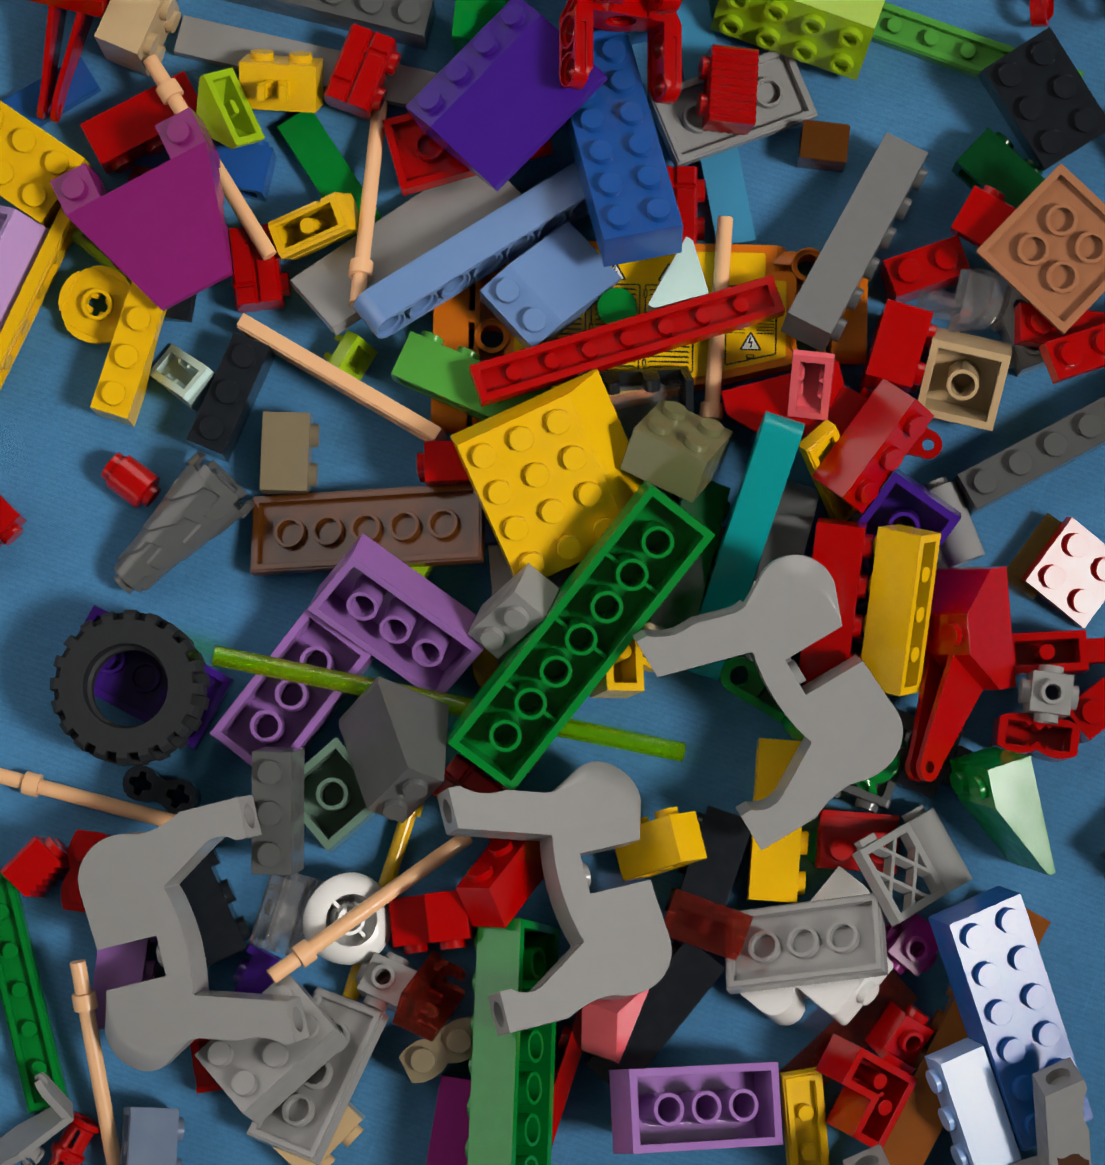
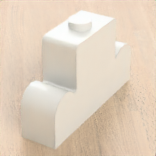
(837, 998)

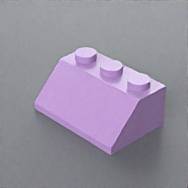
(19, 246)

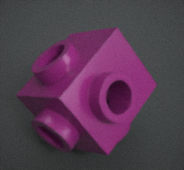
(911, 945)

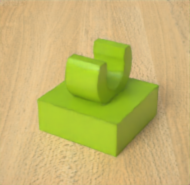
(352, 354)

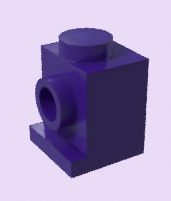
(252, 974)

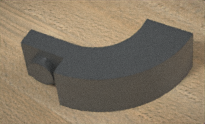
(791, 524)

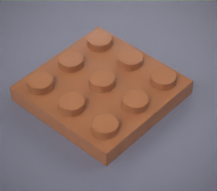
(1053, 249)

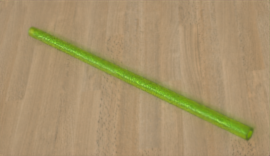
(357, 684)

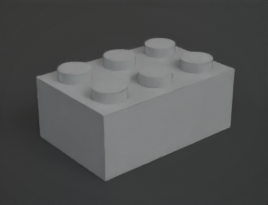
(263, 1072)

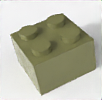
(676, 449)

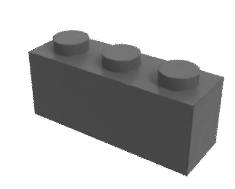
(280, 810)

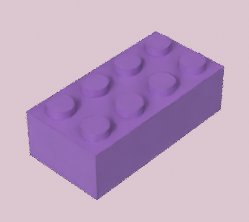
(397, 616)
(288, 712)
(695, 1107)

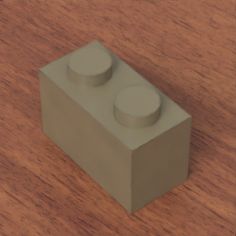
(287, 453)

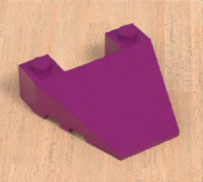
(166, 223)

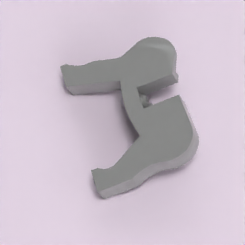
(843, 713)
(136, 894)
(613, 933)

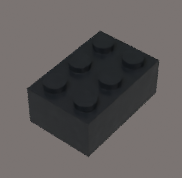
(1044, 99)

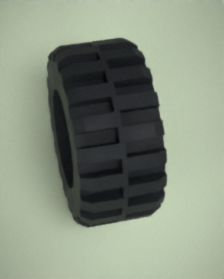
(77, 678)

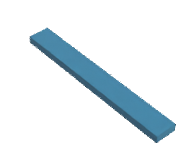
(723, 171)

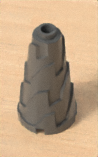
(192, 512)

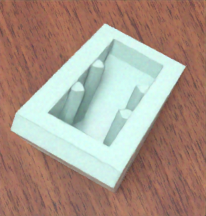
(682, 279)
(183, 376)

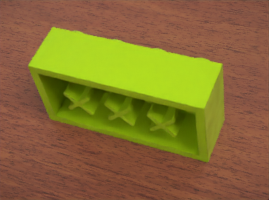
(811, 31)

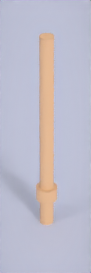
(171, 93)
(361, 266)
(711, 406)
(33, 784)
(306, 951)
(85, 1003)

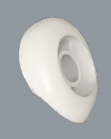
(334, 900)

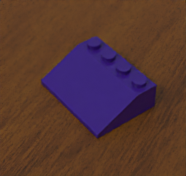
(501, 95)

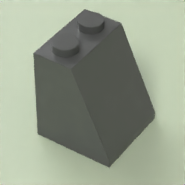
(396, 747)

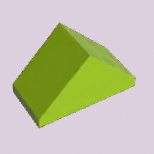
(227, 110)

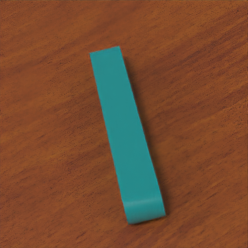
(751, 519)

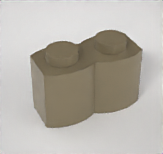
(428, 1059)

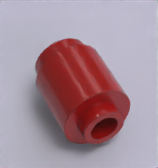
(131, 480)

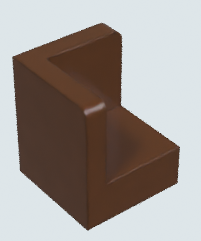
(823, 146)

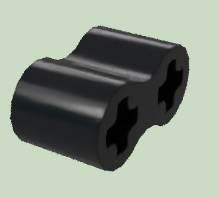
(161, 789)

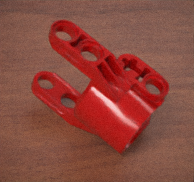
(654, 17)

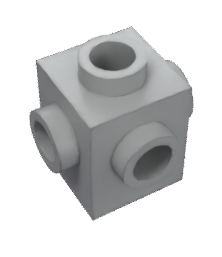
(1035, 701)
(378, 971)

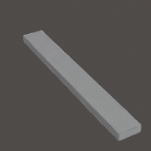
(228, 44)

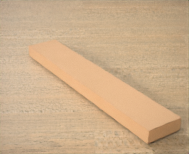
(341, 381)

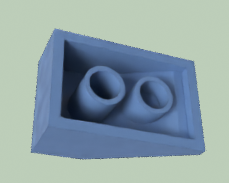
(548, 287)

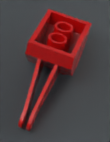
(53, 41)
(750, 402)
(964, 654)

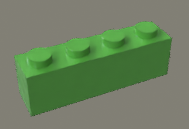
(445, 375)

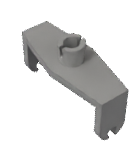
(26, 1138)

